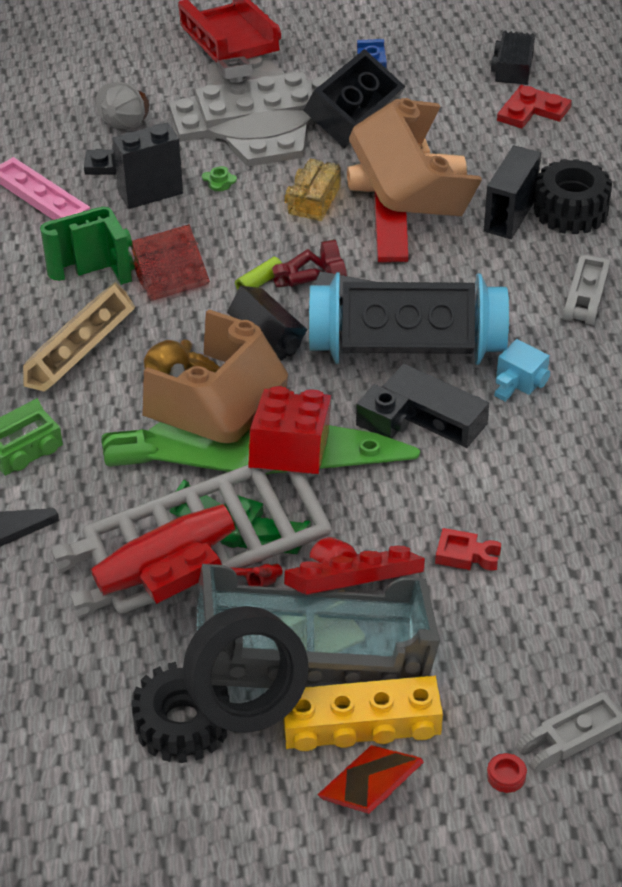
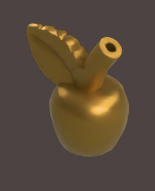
(169, 352)

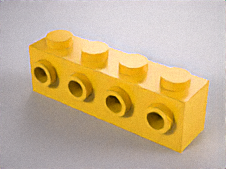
(365, 713)

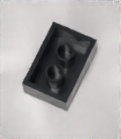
(352, 96)

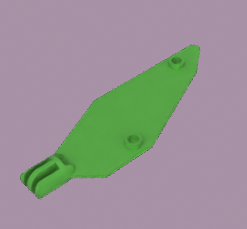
(179, 446)

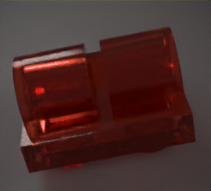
(169, 262)

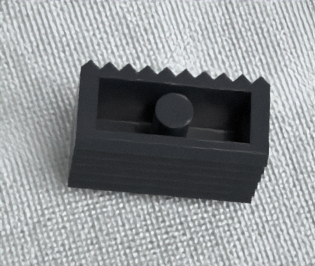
(513, 57)

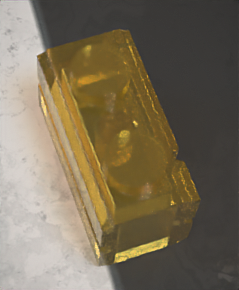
(313, 189)

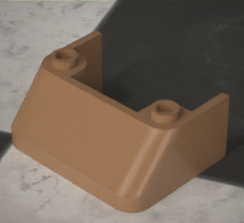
(400, 170)
(219, 402)

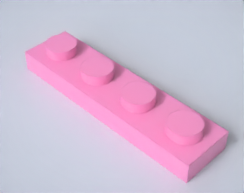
(38, 190)

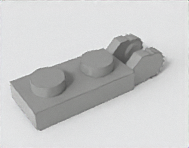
(572, 731)

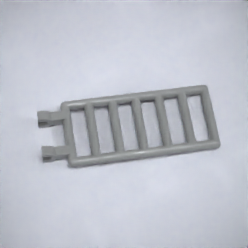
(87, 602)

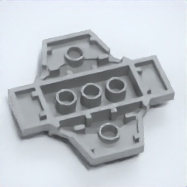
(256, 117)

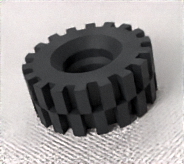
(169, 737)

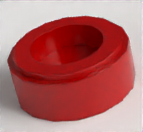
(506, 772)

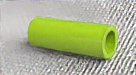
(258, 275)

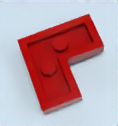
(530, 101)

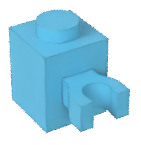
(521, 369)

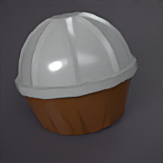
(122, 105)

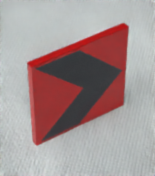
(370, 779)

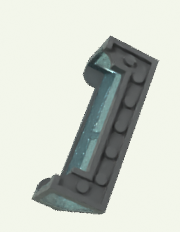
(344, 633)

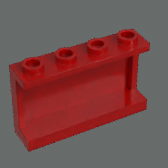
(231, 29)

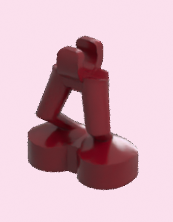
(329, 261)

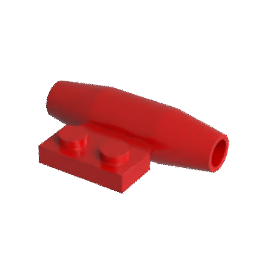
(166, 557)

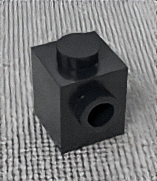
(382, 412)

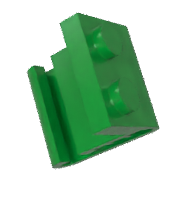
(89, 242)

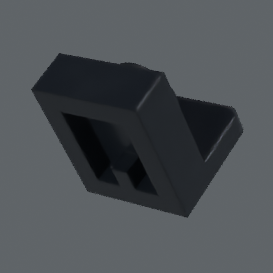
(100, 162)

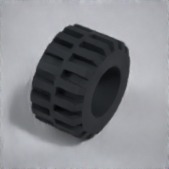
(572, 196)

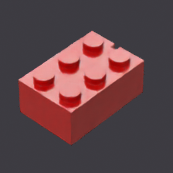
(290, 430)

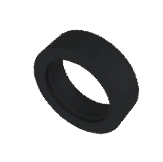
(271, 705)

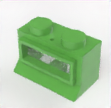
(27, 436)

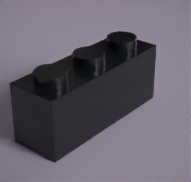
(440, 405)

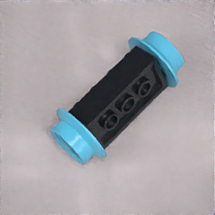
(409, 318)

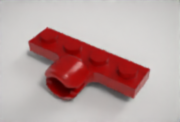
(342, 567)

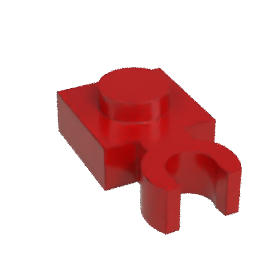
(461, 550)

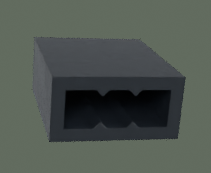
(148, 165)
(511, 192)

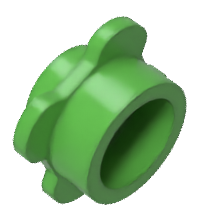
(219, 178)

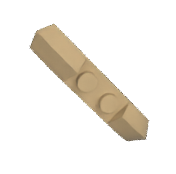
(76, 338)

